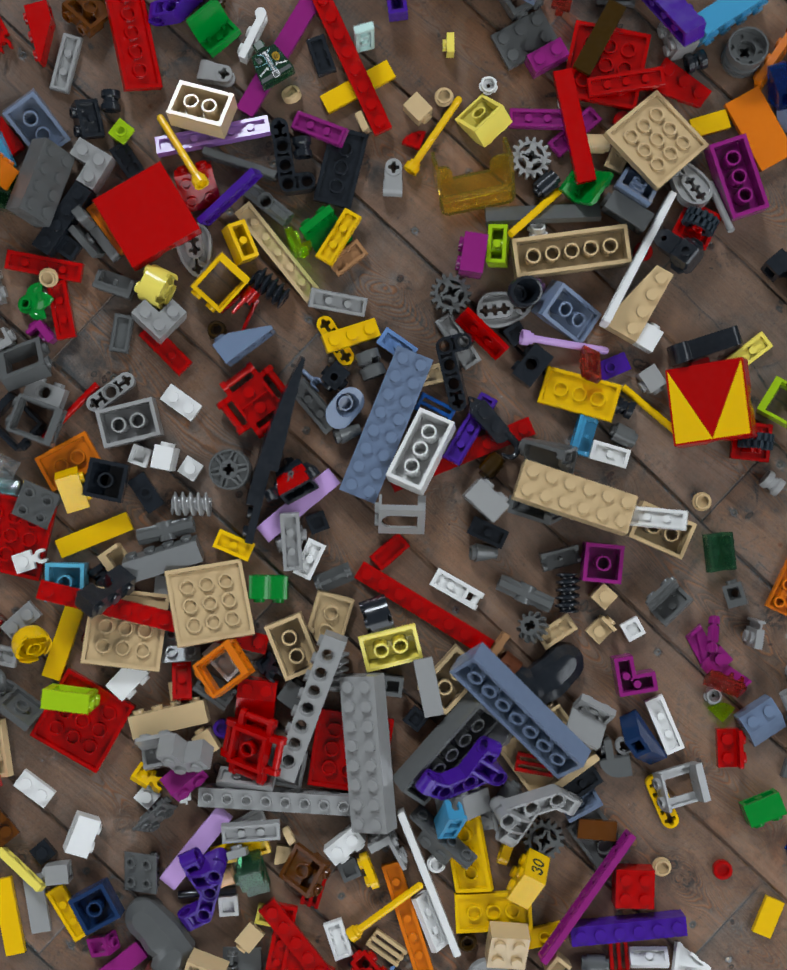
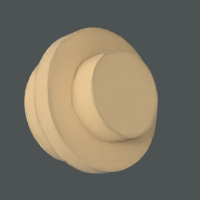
(443, 97)
(48, 277)
(701, 501)
(661, 866)

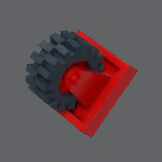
(697, 223)
(754, 448)

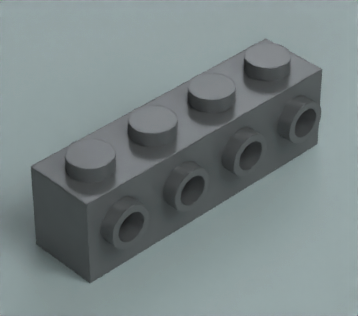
(166, 557)

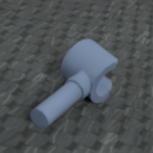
(313, 380)

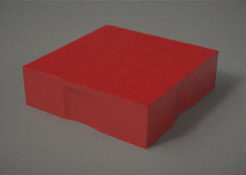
(147, 216)

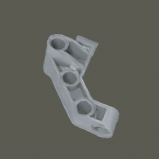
(517, 817)

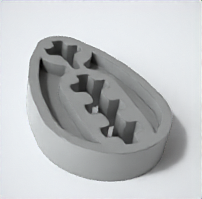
(698, 182)
(203, 256)
(500, 320)

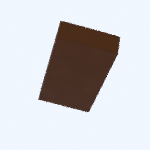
(596, 829)

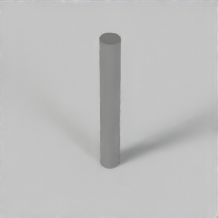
(722, 210)

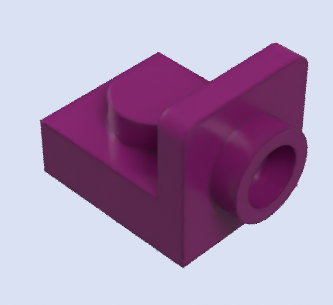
(45, 334)
(103, 944)

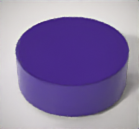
(220, 728)

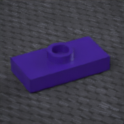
(614, 366)

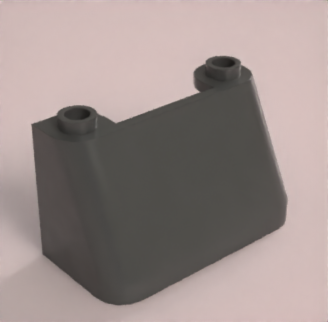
(550, 454)

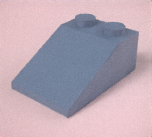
(34, 120)
(635, 187)
(566, 311)
(238, 344)

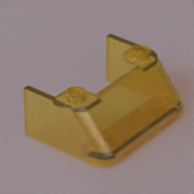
(476, 189)

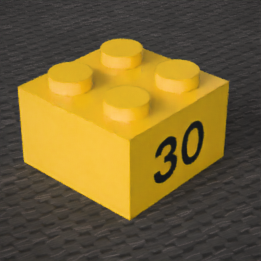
(528, 878)

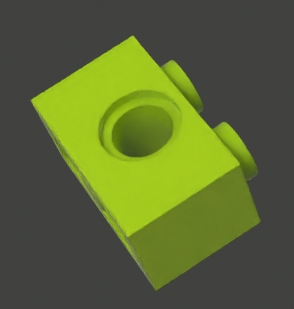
(498, 246)

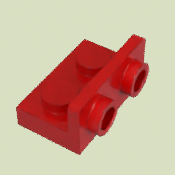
(730, 747)

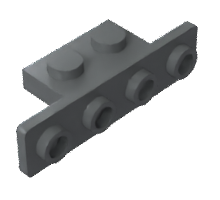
(442, 849)

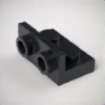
(87, 119)

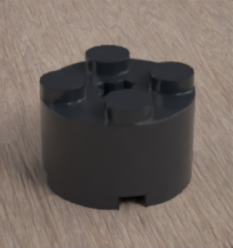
(376, 614)

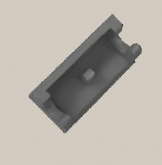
(114, 284)
(559, 557)
(221, 702)

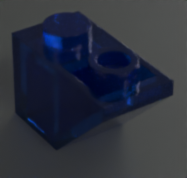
(777, 85)

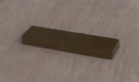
(599, 37)

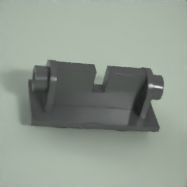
(334, 577)

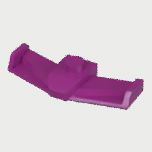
(716, 661)

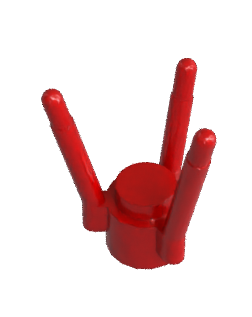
(247, 296)

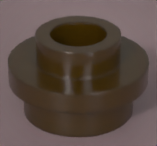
(210, 330)
(467, 947)

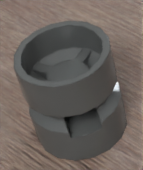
(370, 364)

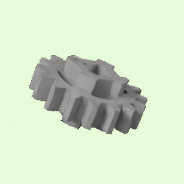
(538, 159)

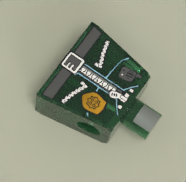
(271, 65)

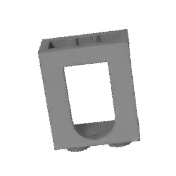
(418, 511)
(698, 781)

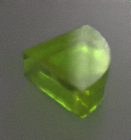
(721, 710)

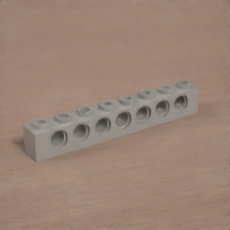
(336, 644)
(279, 800)

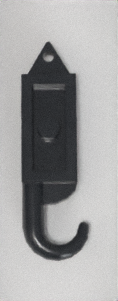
(493, 425)

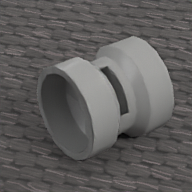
(773, 484)

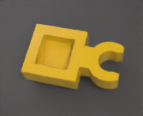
(146, 778)

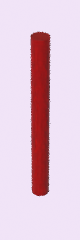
(79, 402)

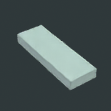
(364, 37)

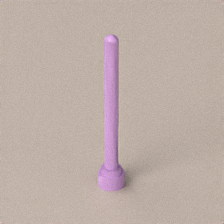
(527, 338)

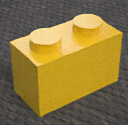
(240, 242)
(70, 486)

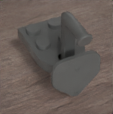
(18, 704)

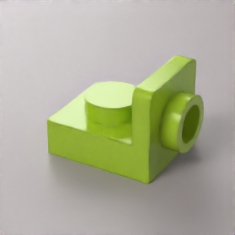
(121, 132)

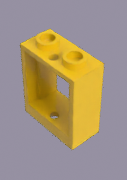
(235, 270)

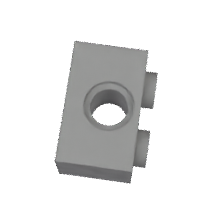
(57, 397)

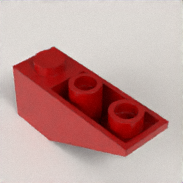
(42, 27)

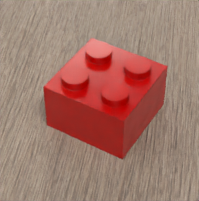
(633, 886)

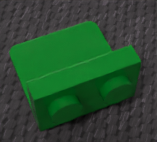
(213, 28)
(586, 193)
(319, 226)

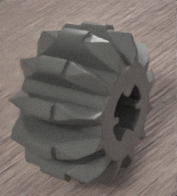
(532, 620)

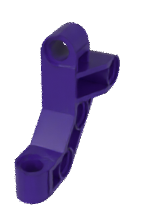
(170, 11)
(474, 770)
(206, 875)

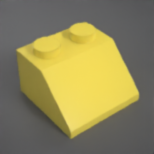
(484, 120)

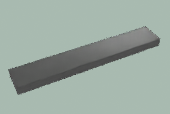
(551, 214)

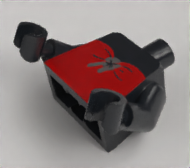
(293, 481)

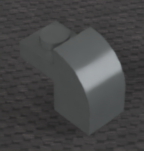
(614, 765)

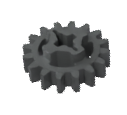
(452, 301)
(551, 842)

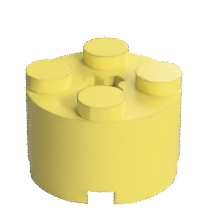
(156, 286)

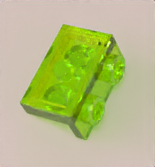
(298, 249)

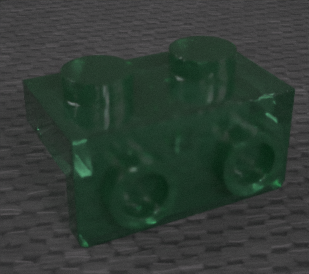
(719, 551)

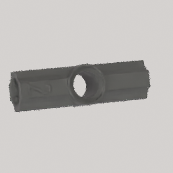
(274, 210)
(166, 530)
(525, 593)

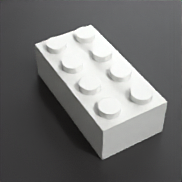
(421, 451)

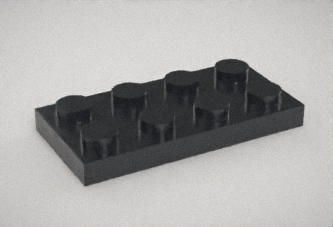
(341, 171)

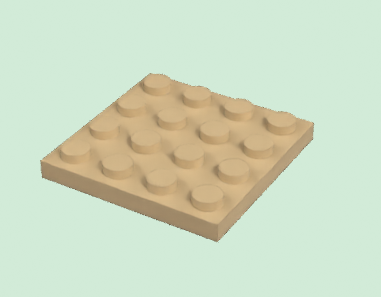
(656, 140)
(209, 603)
(125, 643)

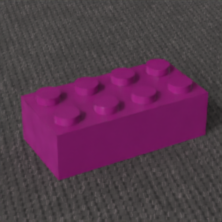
(736, 177)

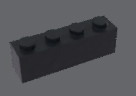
(63, 219)

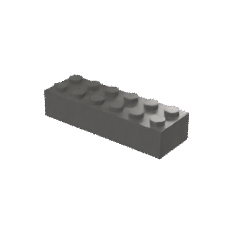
(446, 744)

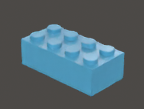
(726, 13)

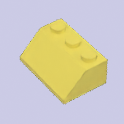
(390, 647)

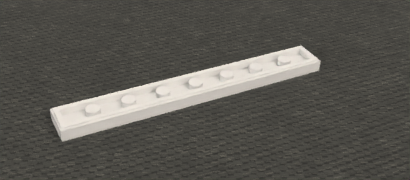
(637, 260)
(428, 881)

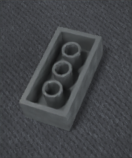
(40, 182)

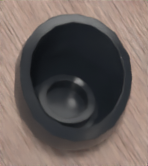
(524, 291)

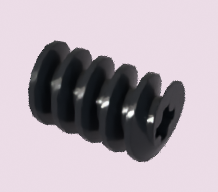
(270, 287)
(567, 592)

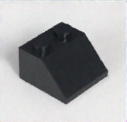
(106, 480)

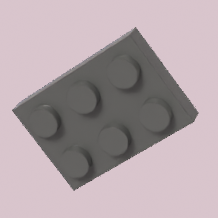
(522, 38)

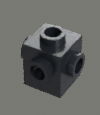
(338, 370)

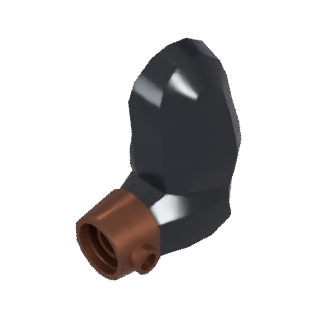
(551, 673)

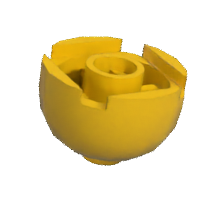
(30, 643)

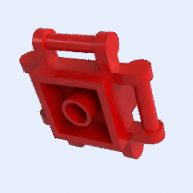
(253, 399)
(250, 746)

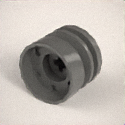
(747, 42)
(238, 461)

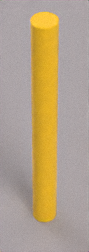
(534, 212)
(647, 407)

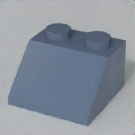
(760, 719)

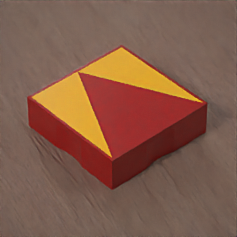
(710, 402)

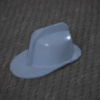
(344, 407)

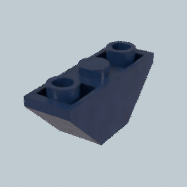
(640, 738)

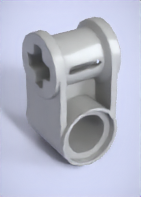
(212, 73)
(393, 181)

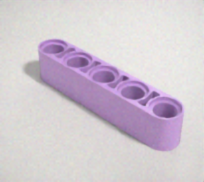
(271, 526)
(202, 839)

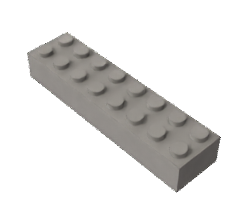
(368, 753)

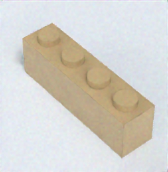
(171, 717)

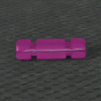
(713, 634)

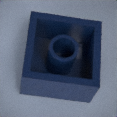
(96, 906)

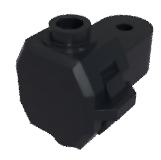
(683, 252)

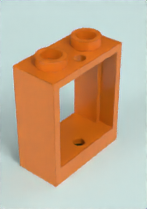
(239, 659)

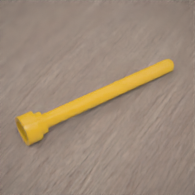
(413, 165)
(199, 179)
(355, 931)

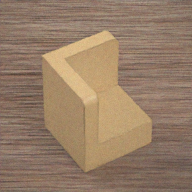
(113, 556)
(558, 962)

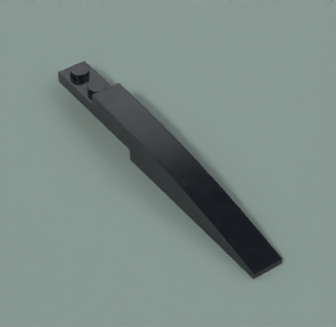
(271, 450)

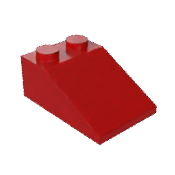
(258, 696)

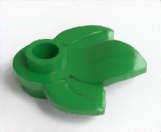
(36, 300)

